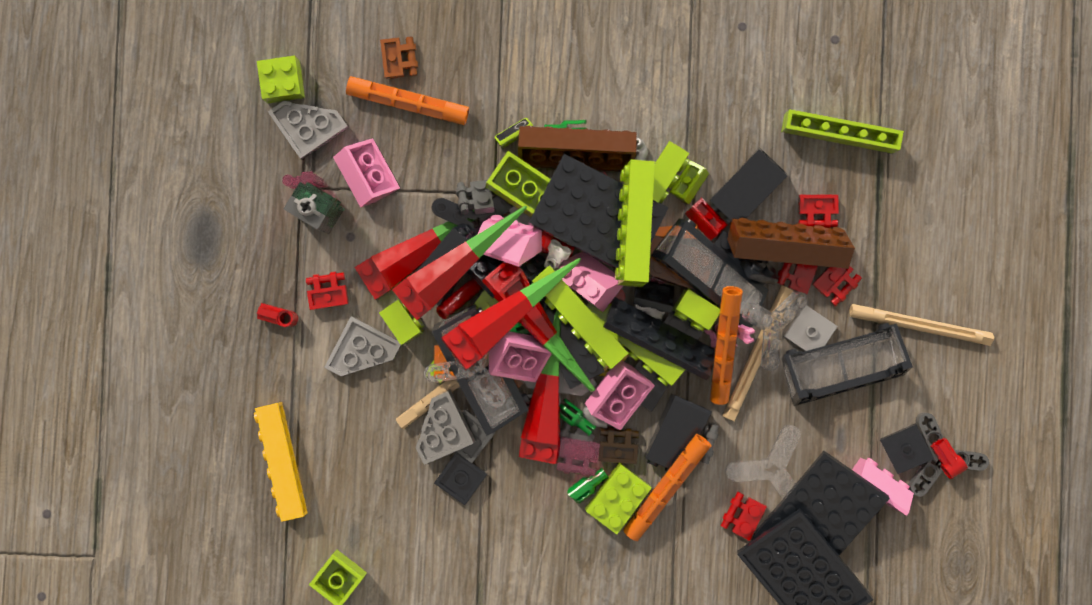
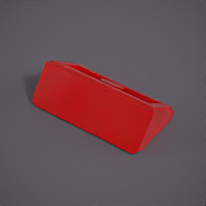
(706, 219)

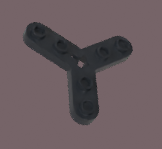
(450, 211)

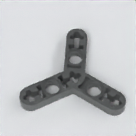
(937, 470)

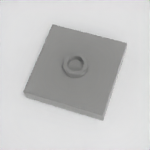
(810, 330)

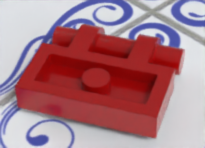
(818, 205)
(801, 278)
(832, 278)
(327, 297)
(748, 518)

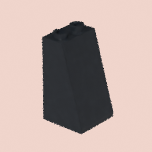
(748, 186)
(455, 237)
(675, 430)

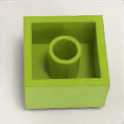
(280, 79)
(696, 310)
(402, 322)
(337, 578)

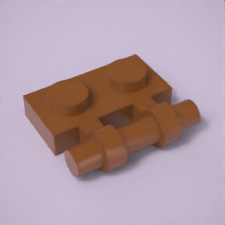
(392, 57)

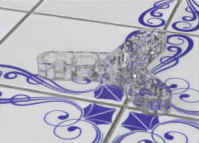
(470, 374)

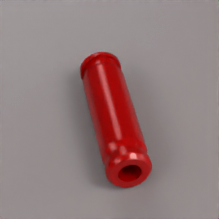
(458, 299)

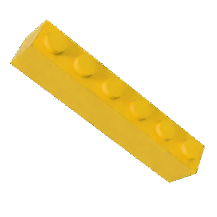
(281, 461)

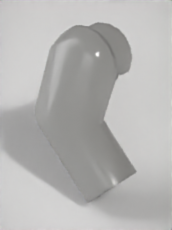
(641, 150)
(595, 421)

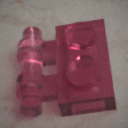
(305, 177)
(578, 450)

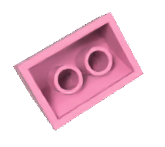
(366, 172)
(516, 244)
(592, 280)
(518, 357)
(619, 395)
(898, 492)

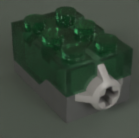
(314, 207)

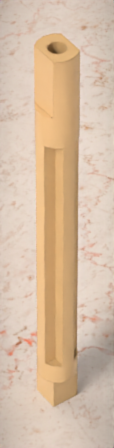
(920, 324)
(751, 365)
(422, 406)

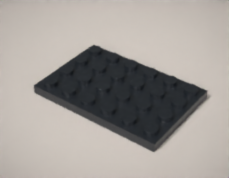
(584, 209)
(832, 499)
(802, 566)

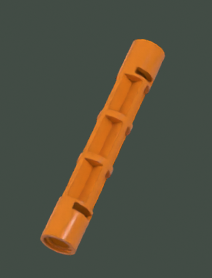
(407, 100)
(725, 344)
(667, 487)

